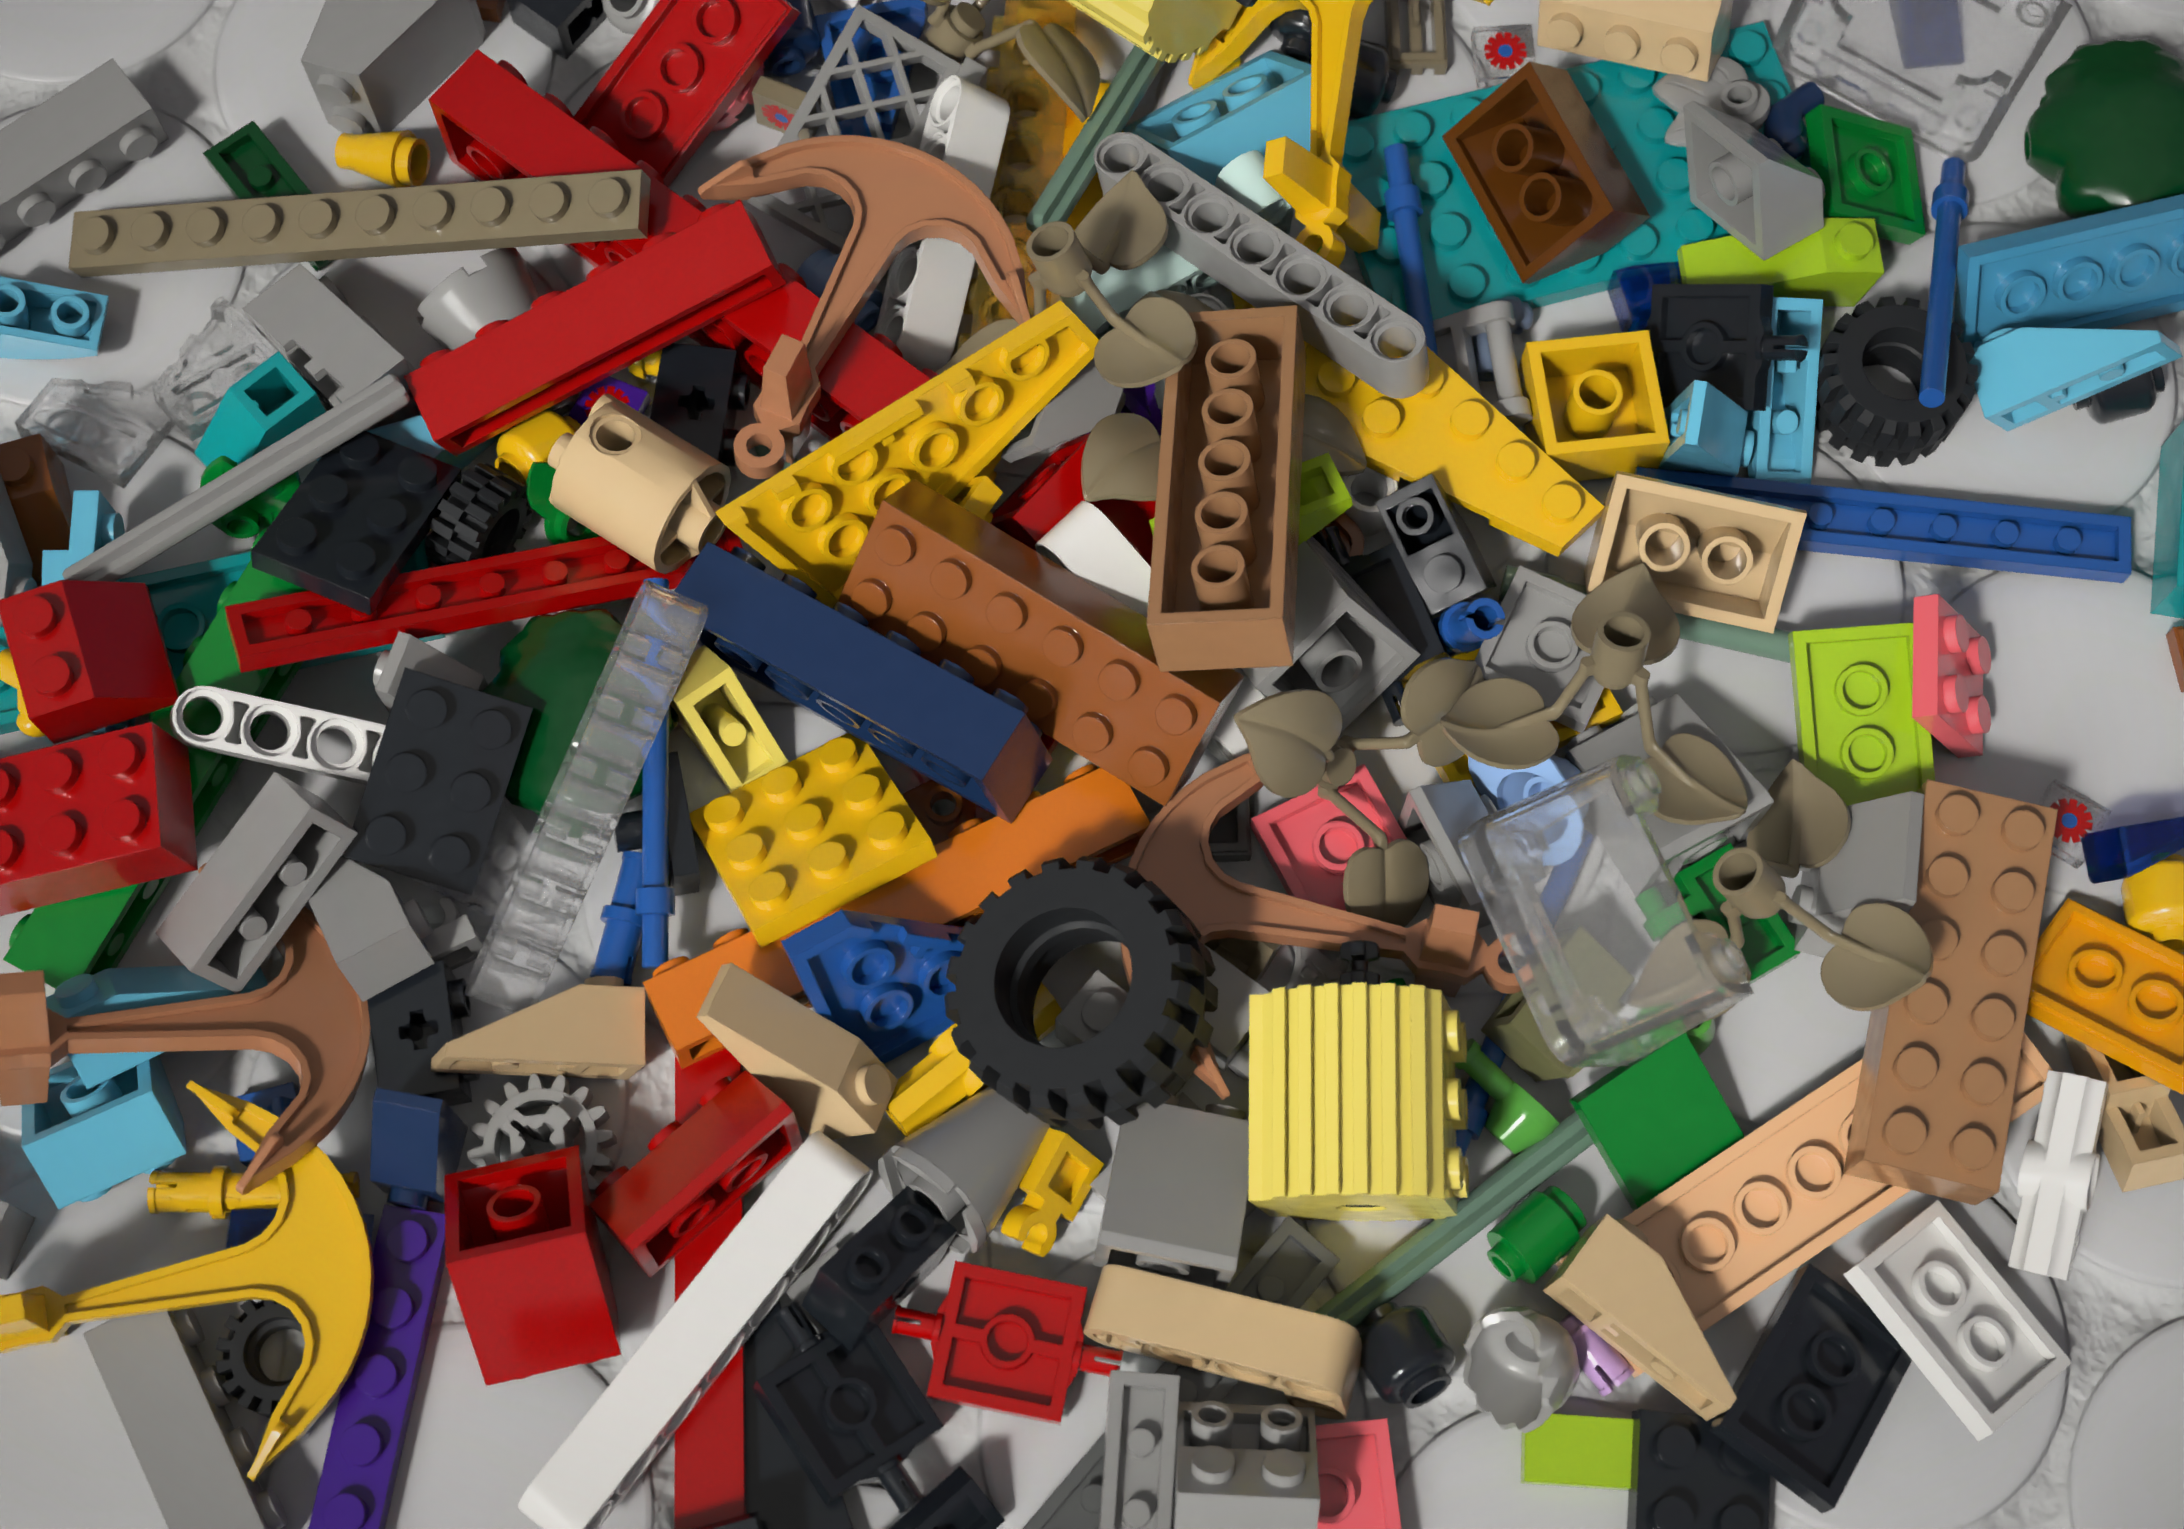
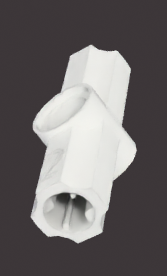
(2058, 1175)

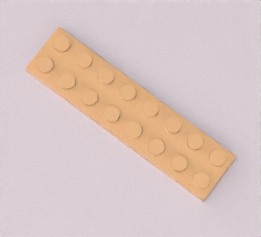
(1778, 1197)

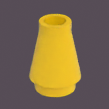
(388, 157)

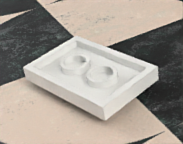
(1958, 1320)

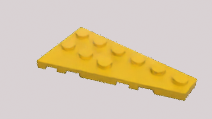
(942, 434)
(1467, 447)

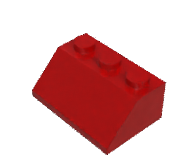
(696, 1170)

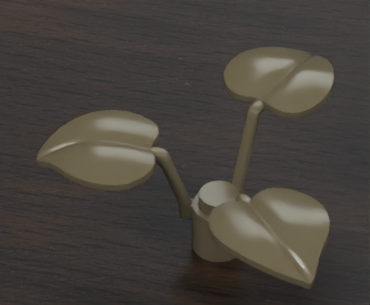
(1051, 51)
(1120, 233)
(1125, 447)
(1622, 628)
(1298, 748)
(1880, 947)

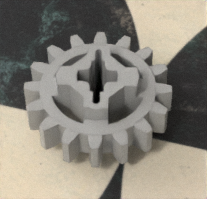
(556, 1125)

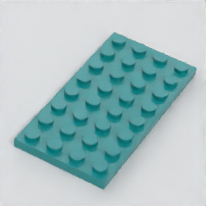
(1458, 243)

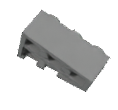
(327, 340)

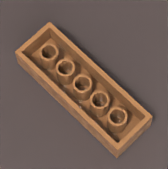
(1230, 495)
(1948, 1054)

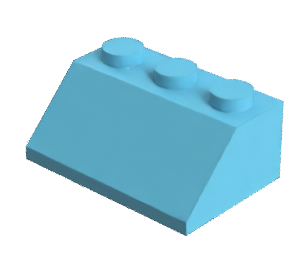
(1233, 115)

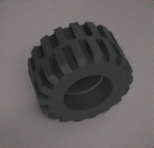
(1863, 415)

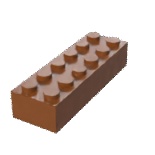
(1039, 635)

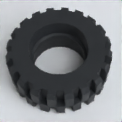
(1018, 945)

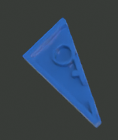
(906, 15)

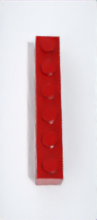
(594, 327)

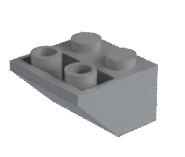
(1245, 1467)

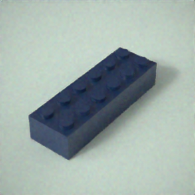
(868, 681)

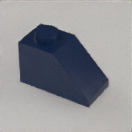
(413, 1147)

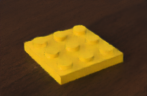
(811, 837)

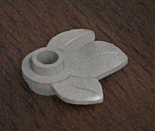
(1725, 91)

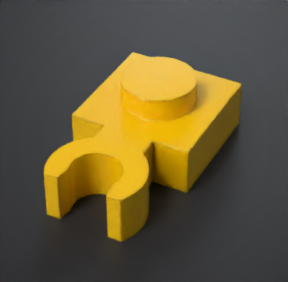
(1054, 1188)

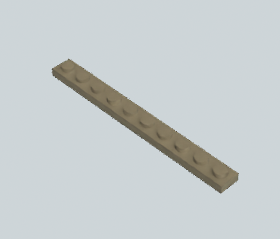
(362, 224)

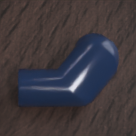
(1786, 117)

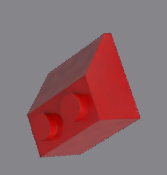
(87, 655)

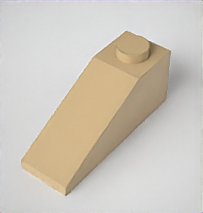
(574, 1034)
(798, 1055)
(1636, 1307)

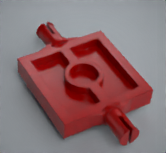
(1007, 1342)

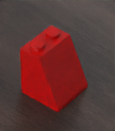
(1055, 490)
(529, 1266)

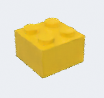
(1595, 403)

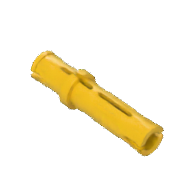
(216, 1192)

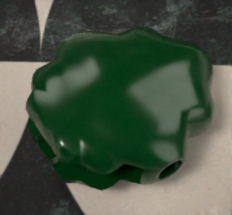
(2110, 127)
(554, 671)

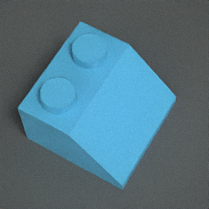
(104, 1134)

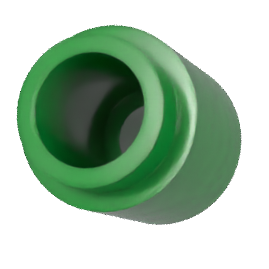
(1535, 1235)

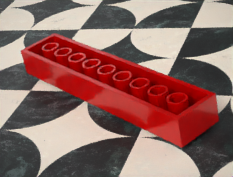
(509, 131)

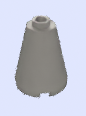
(470, 301)
(967, 1163)

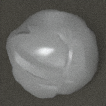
(1520, 1366)

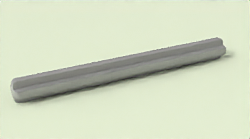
(242, 483)

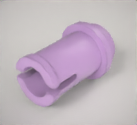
(1596, 1357)

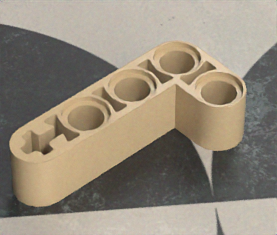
(1229, 1335)

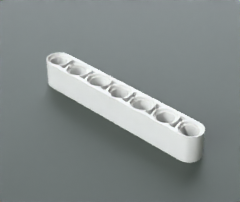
(697, 1338)

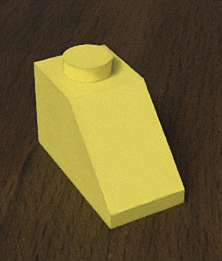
(724, 721)

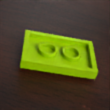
(1858, 710)

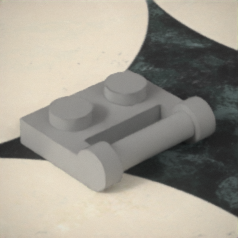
(1456, 350)

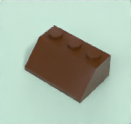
(1544, 173)

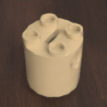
(639, 485)

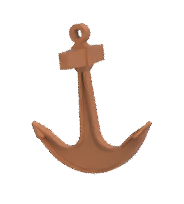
(895, 201)
(1178, 859)
(300, 1016)

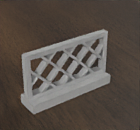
(913, 52)

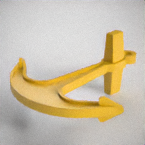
(1313, 179)
(307, 1259)

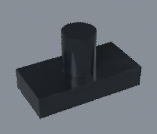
(683, 858)

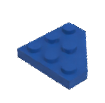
(877, 976)

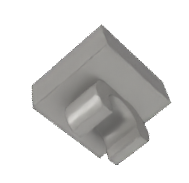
(455, 939)

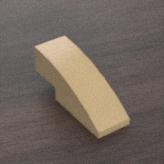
(2138, 1123)

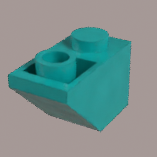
(259, 412)

